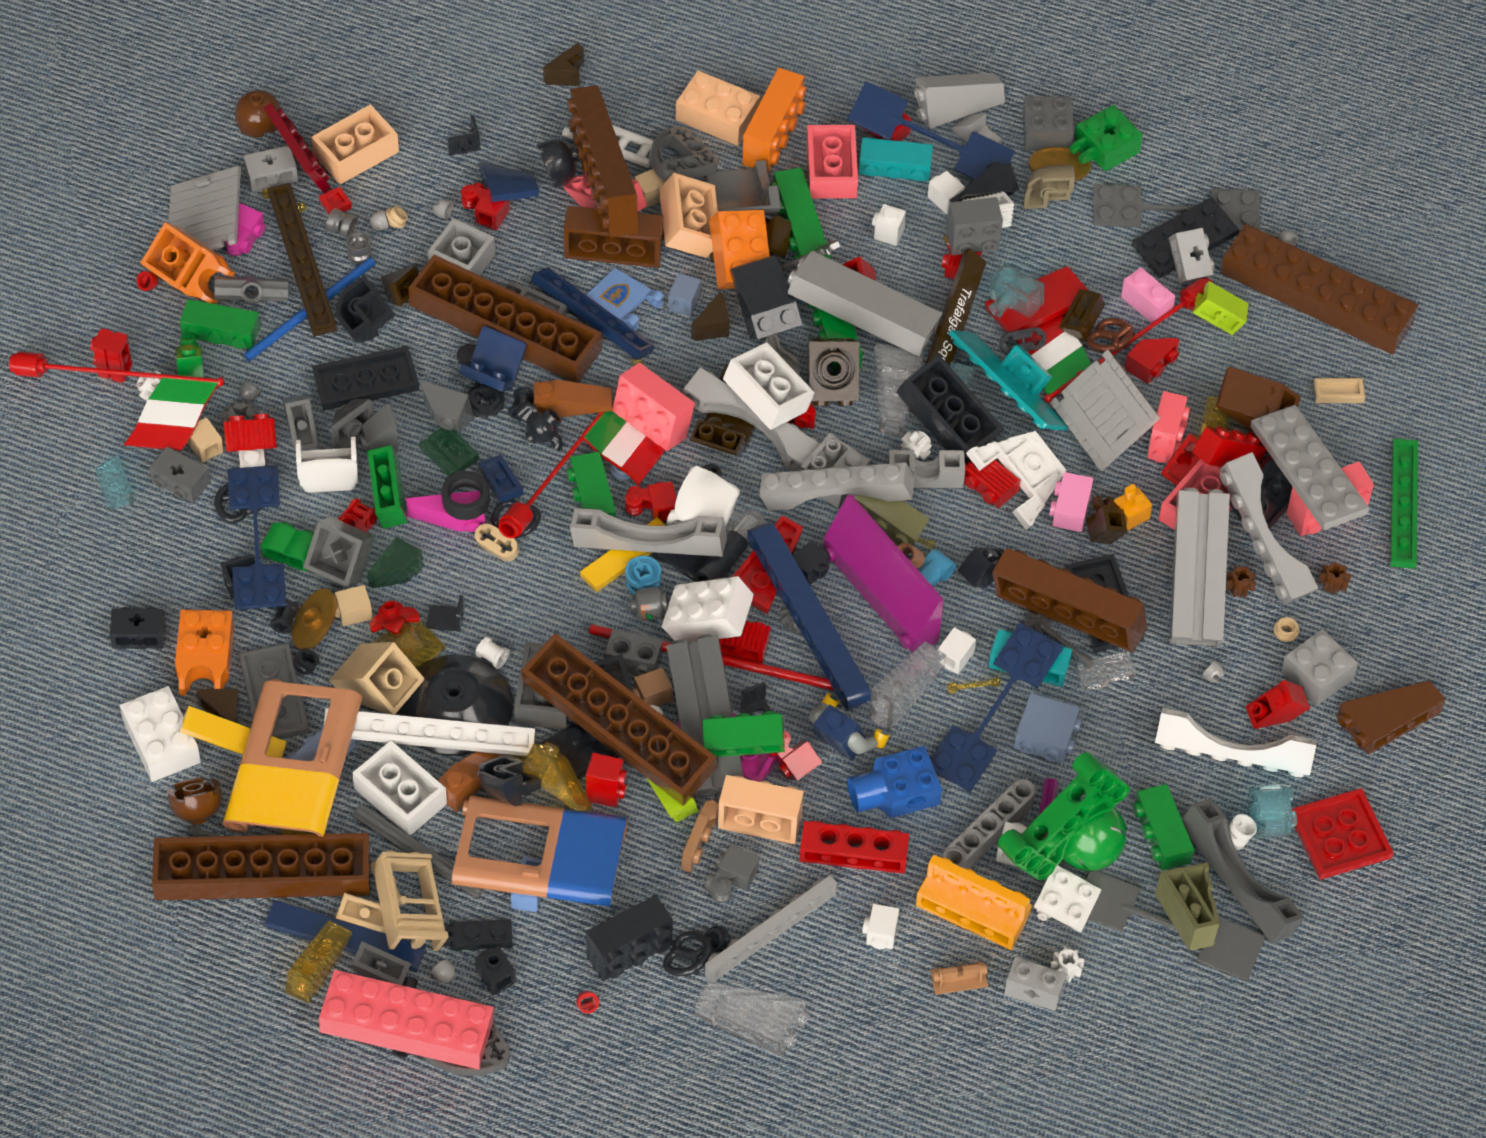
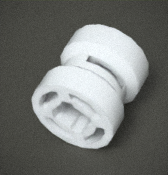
(1241, 830)

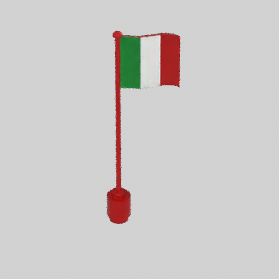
(1065, 355)
(169, 412)
(616, 442)

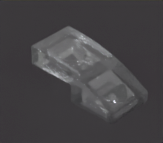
(1106, 669)

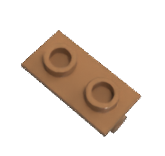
(959, 978)

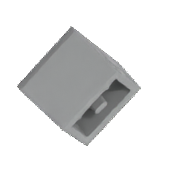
(834, 454)

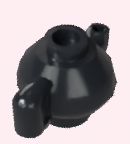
(540, 425)

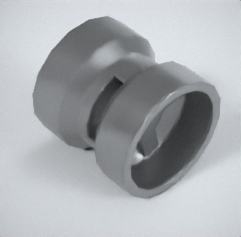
(341, 223)
(358, 247)

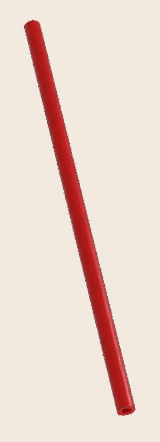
(744, 664)

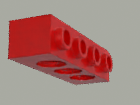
(862, 857)

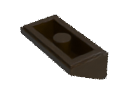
(1082, 314)

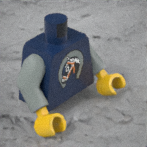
(841, 731)

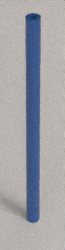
(301, 315)

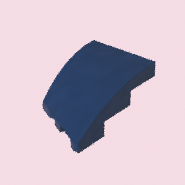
(508, 183)

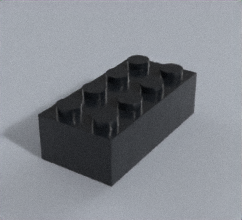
(948, 407)

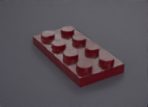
(299, 147)

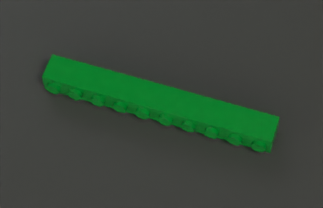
(806, 237)

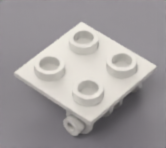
(1066, 899)

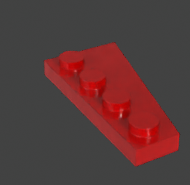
(755, 576)

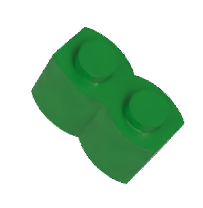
(287, 545)

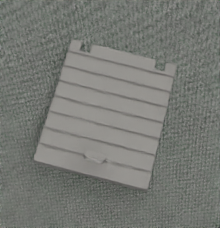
(208, 207)
(1105, 410)

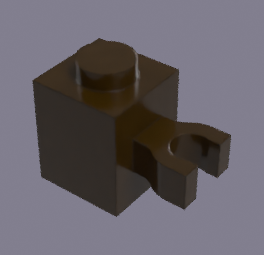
(1107, 522)

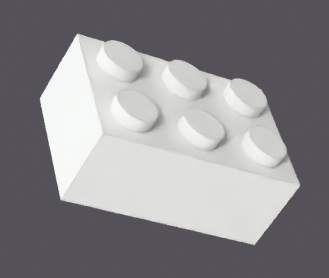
(768, 385)
(708, 608)
(155, 731)
(399, 788)

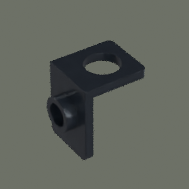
(465, 143)
(227, 571)
(446, 617)
(754, 699)

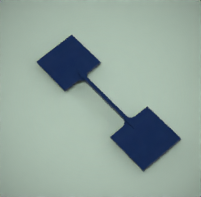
(882, 113)
(260, 583)
(964, 755)

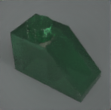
(396, 565)

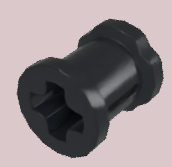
(526, 396)
(283, 618)

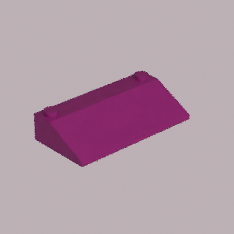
(884, 576)

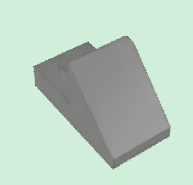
(975, 123)

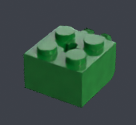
(1106, 139)

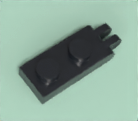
(479, 934)

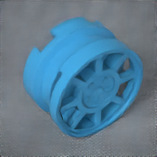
(642, 573)

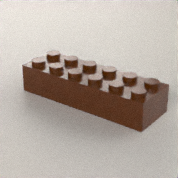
(1070, 599)

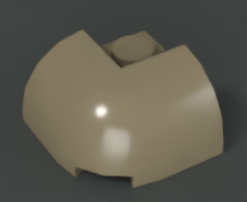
(1047, 185)

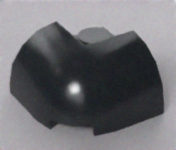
(362, 310)
(505, 781)

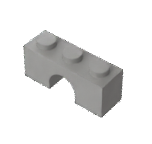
(943, 472)

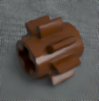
(1334, 578)
(1240, 581)

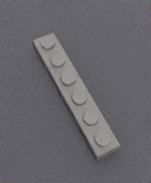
(762, 934)

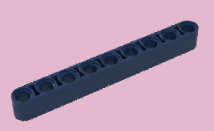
(809, 616)

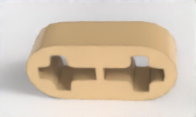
(494, 547)

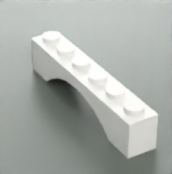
(1289, 753)

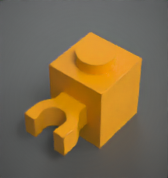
(1135, 505)

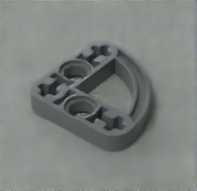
(696, 158)
(488, 1065)

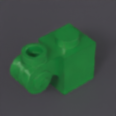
(189, 357)

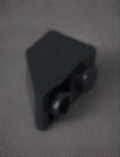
(979, 566)

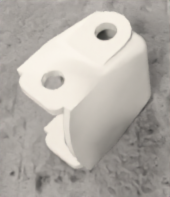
(327, 468)
(703, 495)

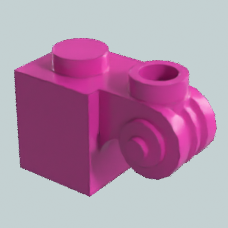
(250, 227)

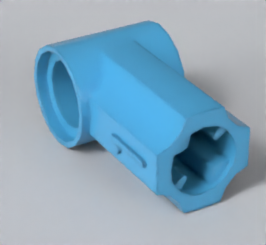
(937, 567)

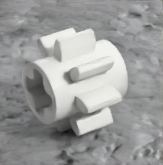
(147, 385)
(918, 442)
(1067, 962)

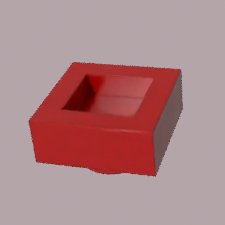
(335, 199)

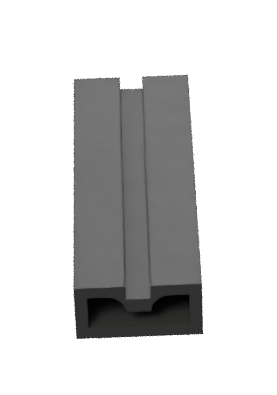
(702, 693)

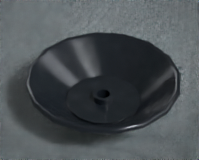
(480, 688)

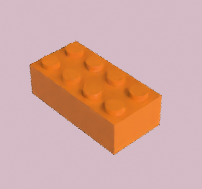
(774, 119)

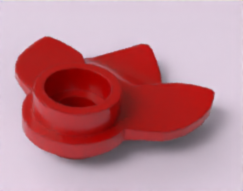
(392, 617)

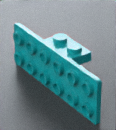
(1018, 375)

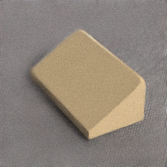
(361, 912)

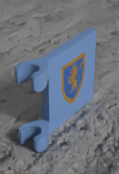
(622, 295)

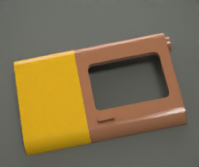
(288, 790)

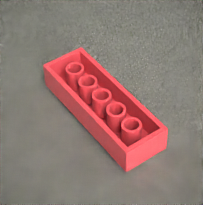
(406, 1019)

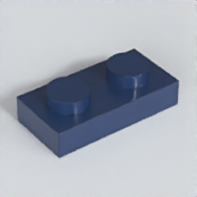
(500, 478)

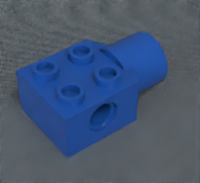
(897, 784)

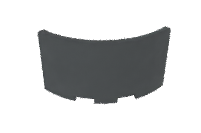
(745, 190)

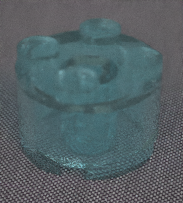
(1272, 810)

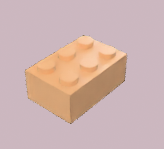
(716, 107)
(355, 144)
(686, 214)
(760, 809)

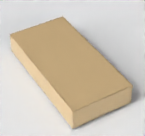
(1338, 390)

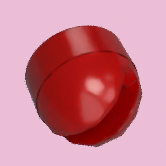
(145, 278)
(587, 1006)

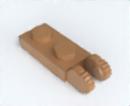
(701, 833)

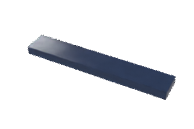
(593, 313)
(308, 924)

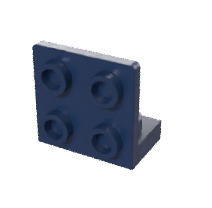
(495, 359)

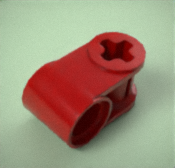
(359, 515)

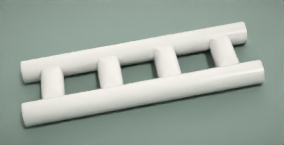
(625, 137)

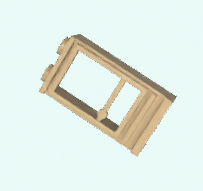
(409, 926)

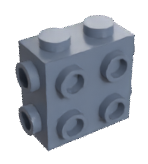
(1048, 728)

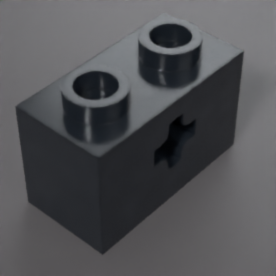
(137, 628)

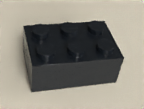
(629, 938)

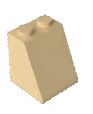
(380, 676)

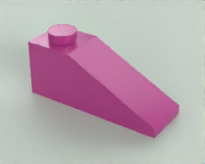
(432, 511)

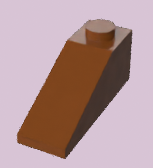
(572, 398)
(462, 779)

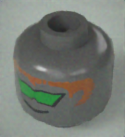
(650, 603)

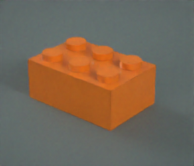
(737, 240)

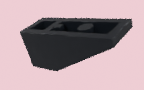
(994, 179)

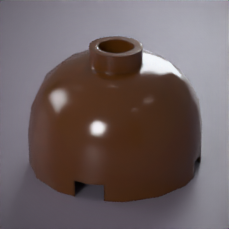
(251, 114)
(195, 800)

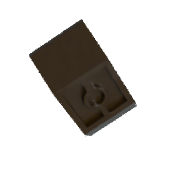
(723, 431)

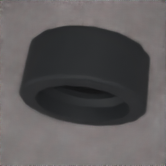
(465, 479)

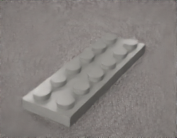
(1309, 467)

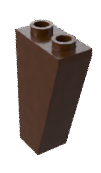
(1389, 714)

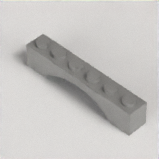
(715, 396)
(879, 481)
(695, 537)
(1289, 575)

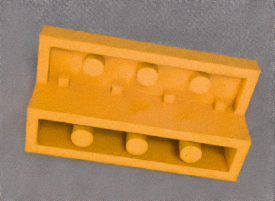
(973, 902)

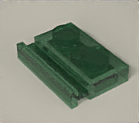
(449, 451)

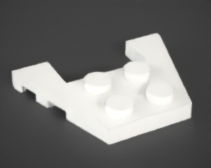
(1029, 461)

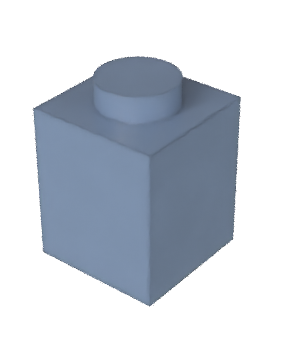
(684, 294)

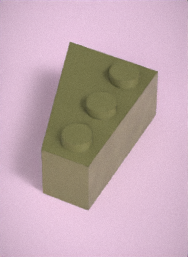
(895, 518)
(1190, 904)

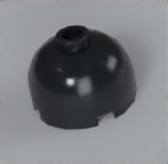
(558, 160)

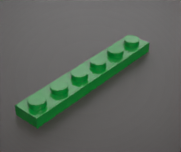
(1404, 503)

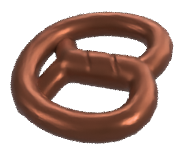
(1100, 332)

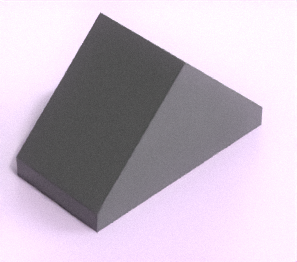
(379, 964)

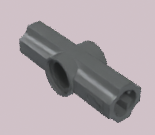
(234, 289)

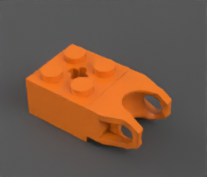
(184, 262)
(204, 647)

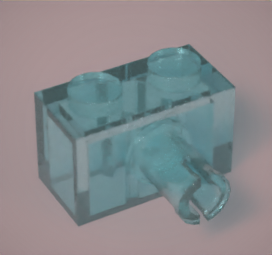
(1015, 291)

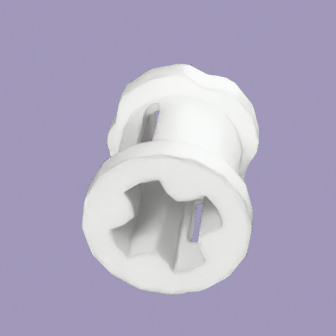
(492, 652)

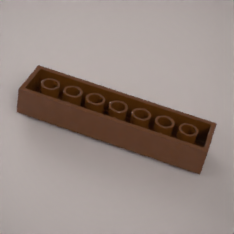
(603, 161)
(1319, 289)
(475, 302)
(619, 719)
(261, 866)

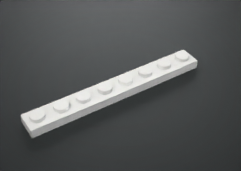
(442, 733)

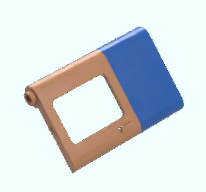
(576, 861)

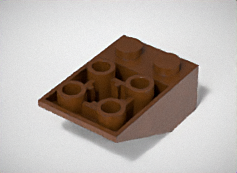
(1252, 396)

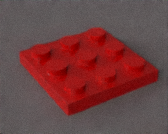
(1341, 834)

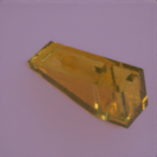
(556, 775)
(316, 962)

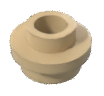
(396, 217)
(1286, 624)

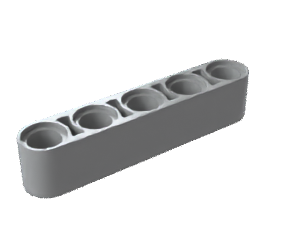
(993, 819)

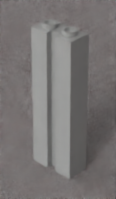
(864, 302)
(1199, 568)

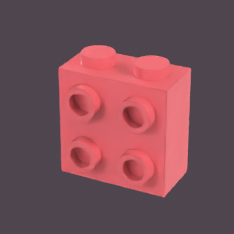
(1170, 429)

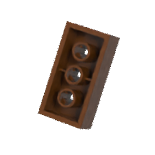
(590, 242)

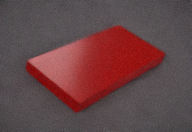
(1059, 293)

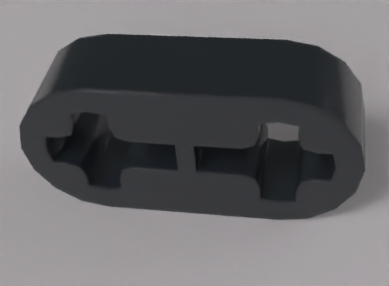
(1021, 334)

